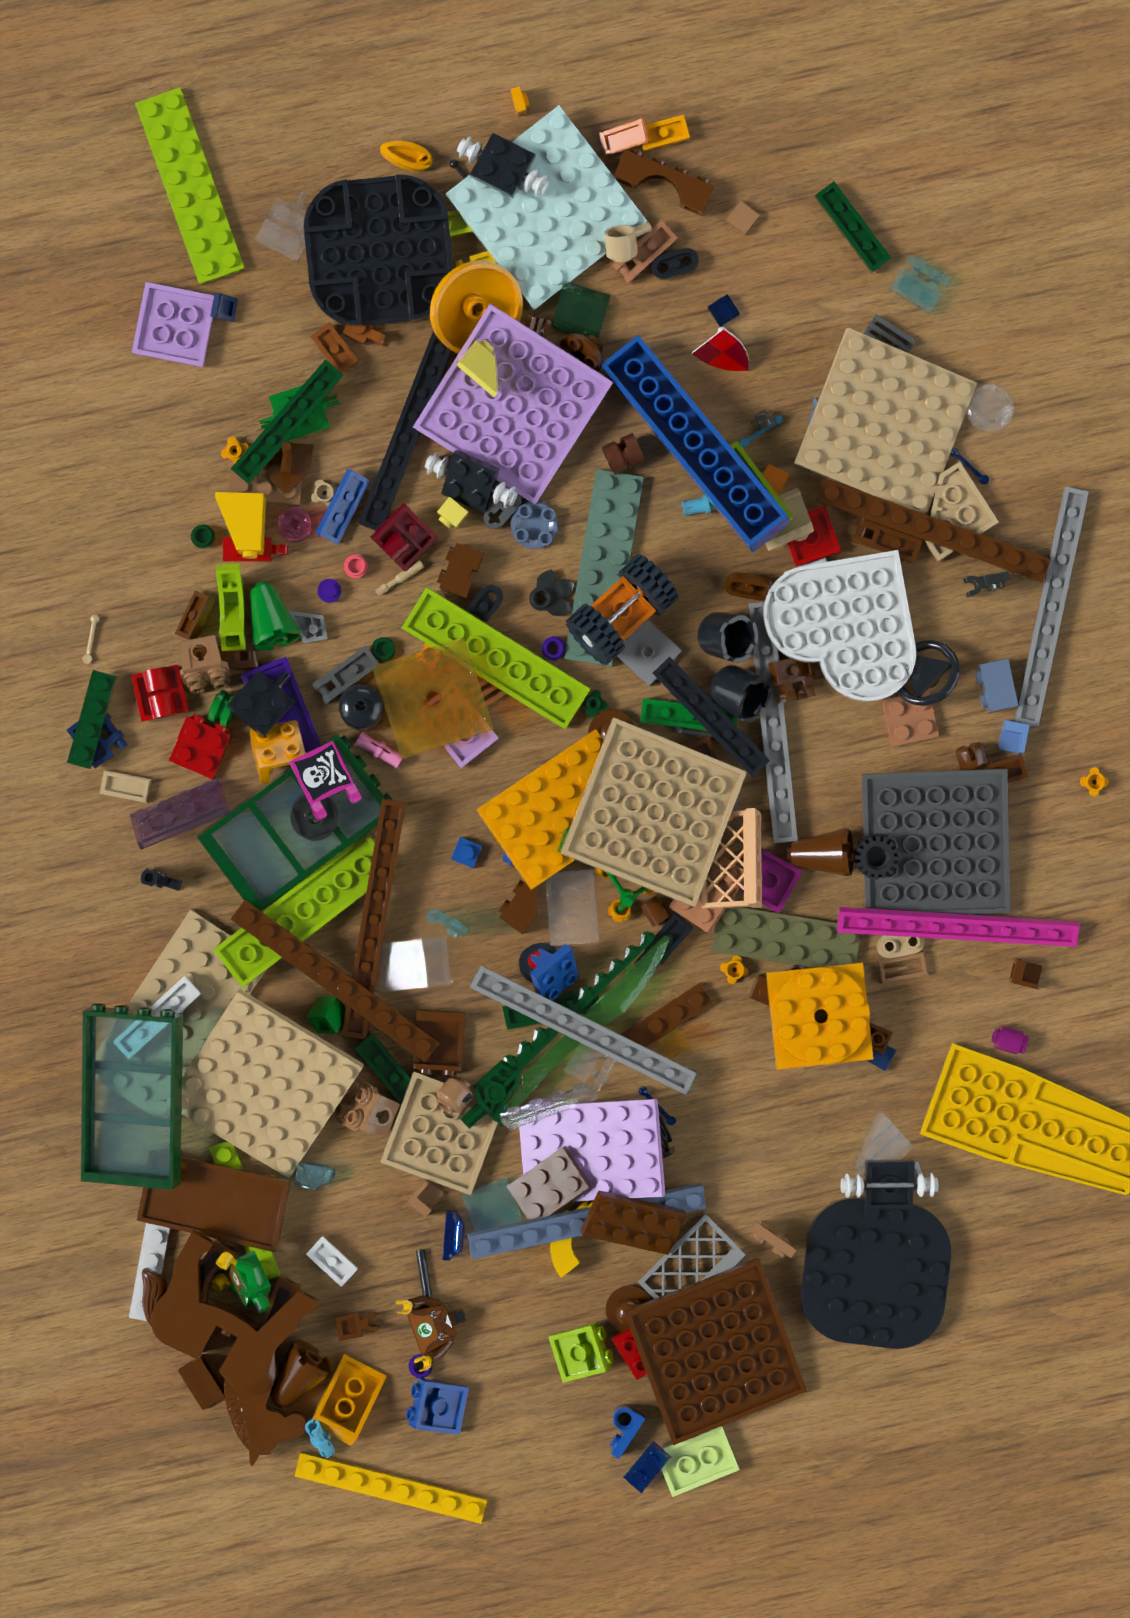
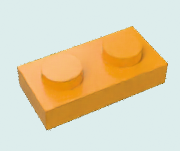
(667, 132)

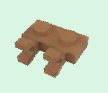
(780, 1244)

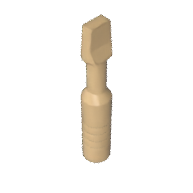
(400, 577)

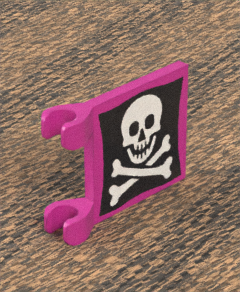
(322, 775)

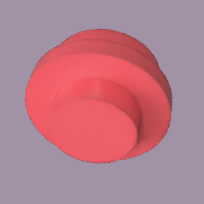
(355, 566)

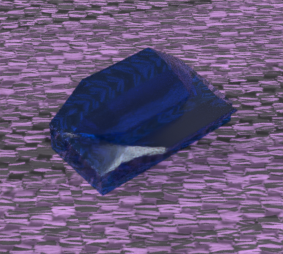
(453, 1235)

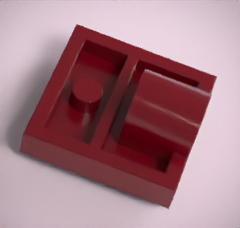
(403, 537)

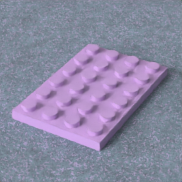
(609, 1140)

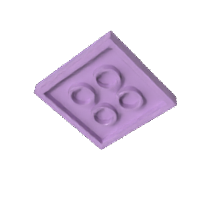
(173, 325)

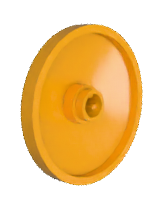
(465, 296)

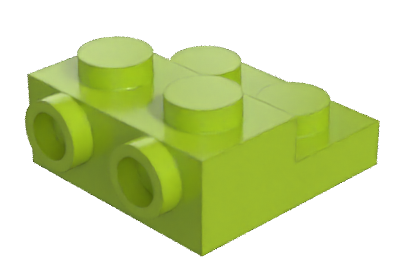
(581, 1351)

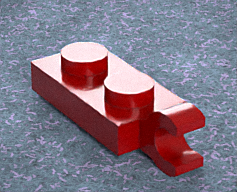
(230, 553)

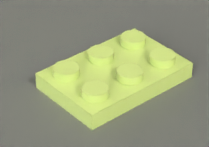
(698, 1461)

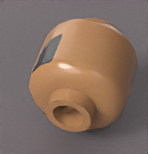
(454, 1095)

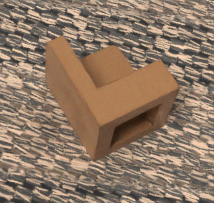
(425, 1197)

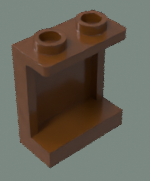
(447, 1029)

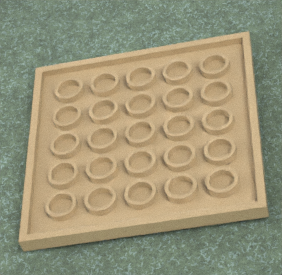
(885, 422)
(653, 812)
(265, 1083)

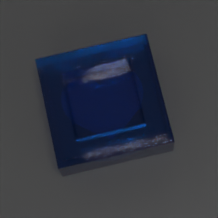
(723, 310)

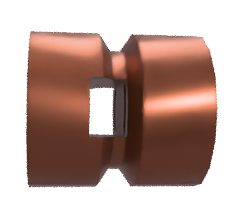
(623, 453)

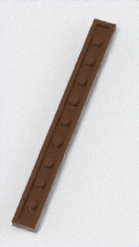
(933, 530)
(375, 907)
(335, 980)

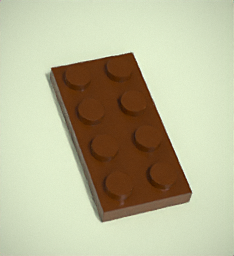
(633, 1222)

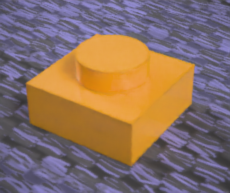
(520, 101)

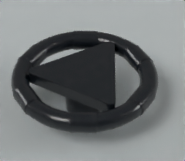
(928, 673)

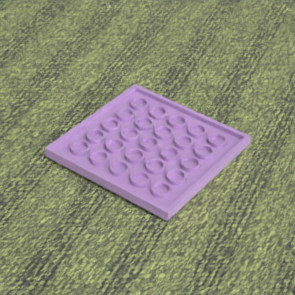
(532, 419)

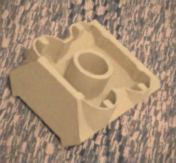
(800, 524)

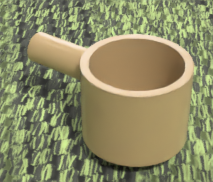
(622, 241)

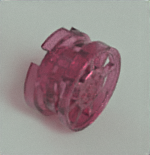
(294, 524)

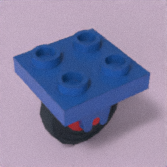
(548, 968)

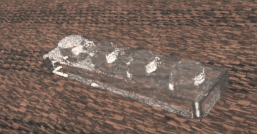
(542, 1108)

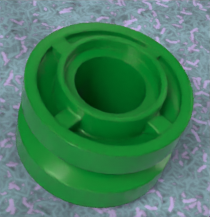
(219, 709)

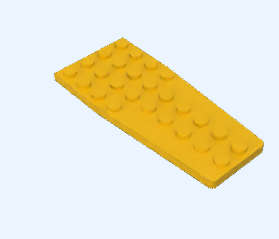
(1027, 1122)

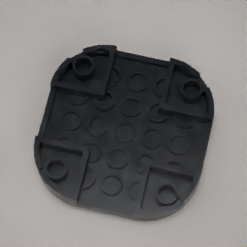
(377, 249)
(875, 1274)

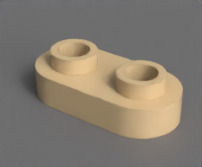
(900, 946)

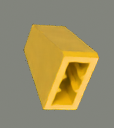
(245, 520)

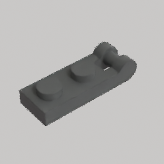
(346, 674)

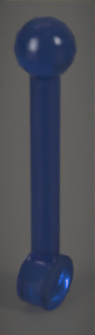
(983, 479)
(669, 1119)

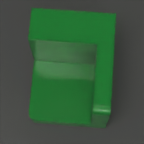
(327, 1015)

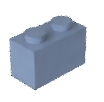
(996, 685)

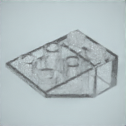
(414, 964)

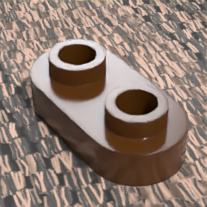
(748, 586)

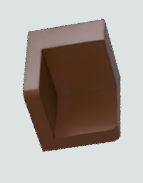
(1025, 974)

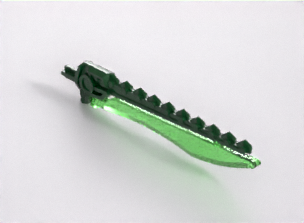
(503, 1079)

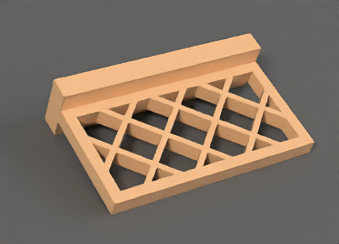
(752, 864)

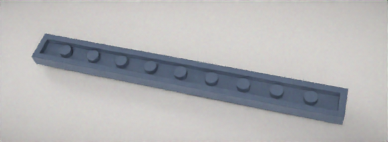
(566, 1224)

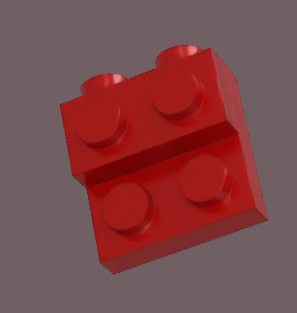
(200, 746)

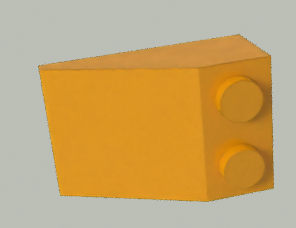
(348, 1399)

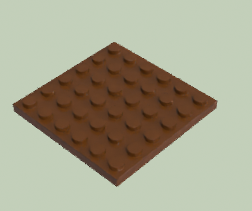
(715, 1351)

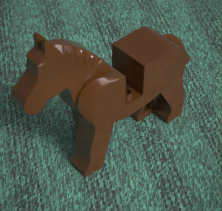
(187, 1318)

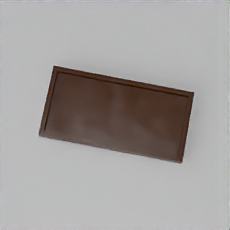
(220, 1204)

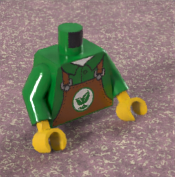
(245, 1278)

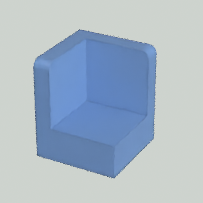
(1013, 736)

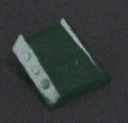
(580, 310)

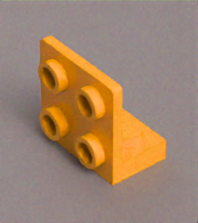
(276, 748)

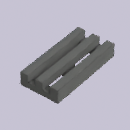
(893, 329)

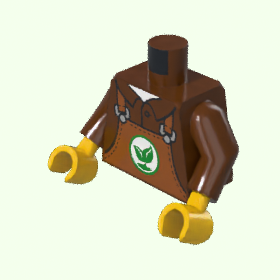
(432, 1326)

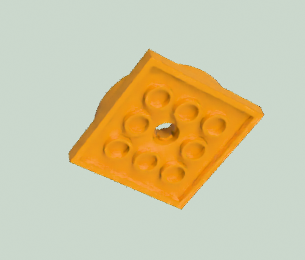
(798, 1036)

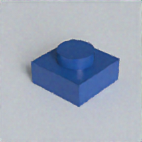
(466, 852)

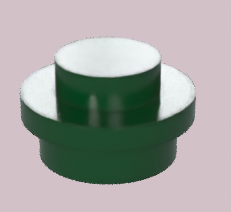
(202, 536)

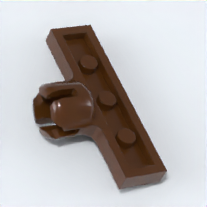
(1015, 764)

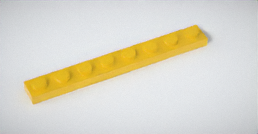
(390, 1487)

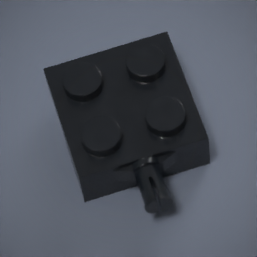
(262, 702)

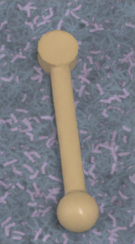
(88, 658)

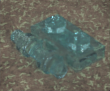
(916, 290)
(453, 926)

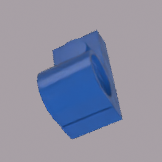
(620, 1442)

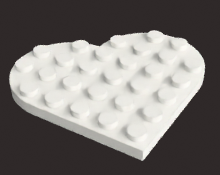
(848, 619)

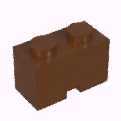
(459, 570)

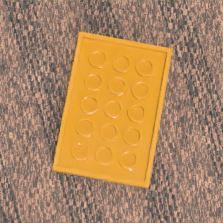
(539, 807)

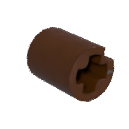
(654, 910)

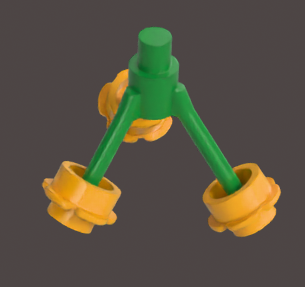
(621, 907)

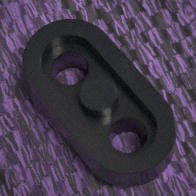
(674, 263)
(484, 605)

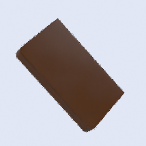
(202, 1382)

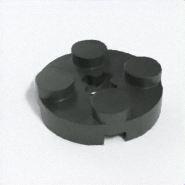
(309, 829)

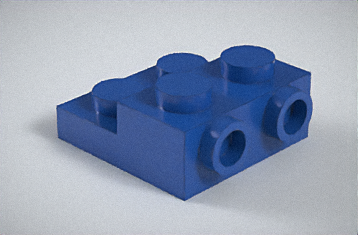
(437, 1406)

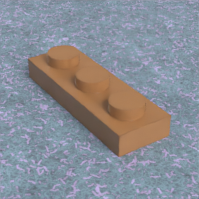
(267, 487)

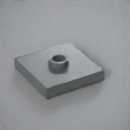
(647, 651)

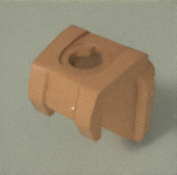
(210, 671)
(360, 1107)

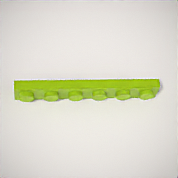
(227, 1155)

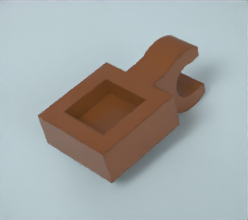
(363, 333)

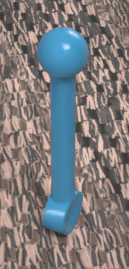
(744, 442)

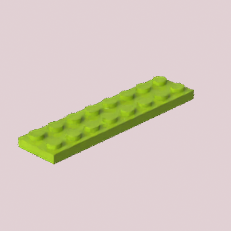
(190, 186)
(498, 658)
(303, 909)

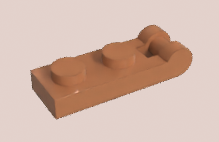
(648, 248)

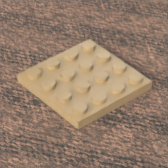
(435, 1142)

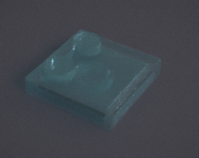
(492, 1206)

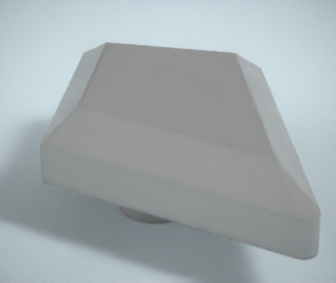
(311, 626)

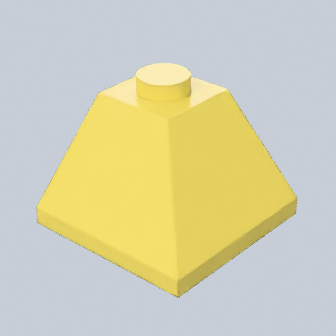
(481, 365)

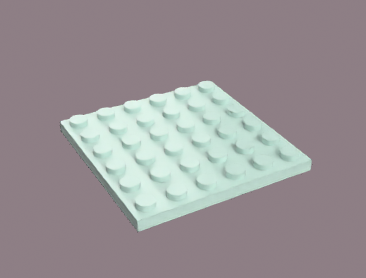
(558, 231)

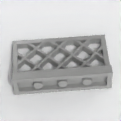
(729, 1261)

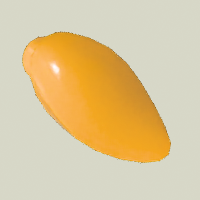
(406, 155)

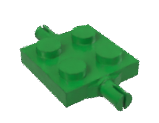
(316, 420)

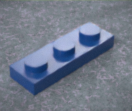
(342, 506)

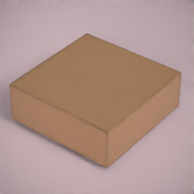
(742, 217)

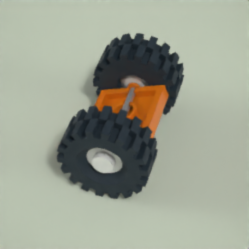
(622, 609)

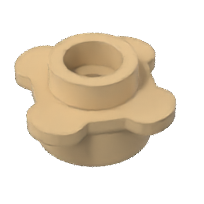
(317, 496)

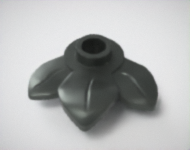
(555, 592)

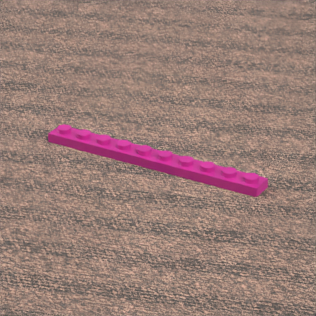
(957, 926)

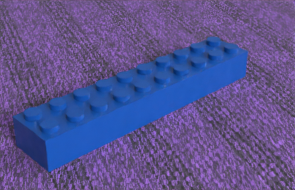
(695, 444)

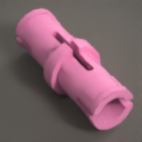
(378, 750)

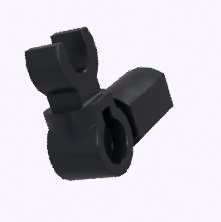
(159, 879)

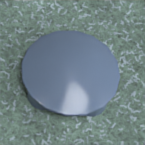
(534, 525)

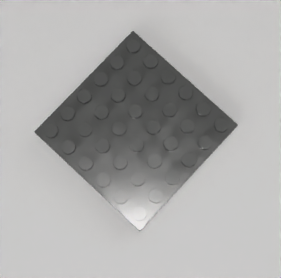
(947, 838)

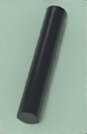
(423, 1272)

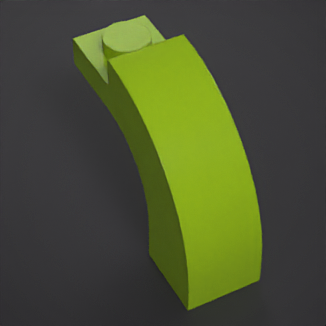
(232, 607)

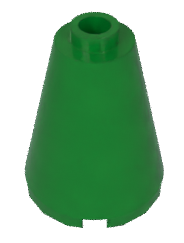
(271, 618)

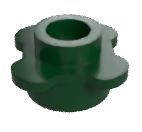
(600, 704)

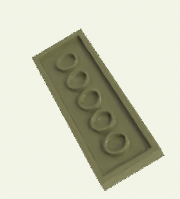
(783, 938)

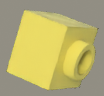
(452, 513)

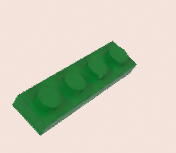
(671, 714)

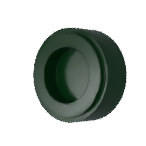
(383, 649)

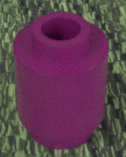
(1009, 1040)

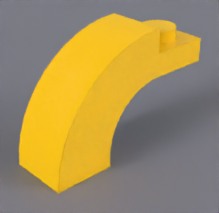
(562, 1252)

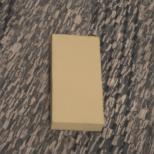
(125, 786)

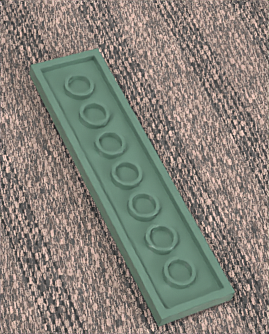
(606, 544)

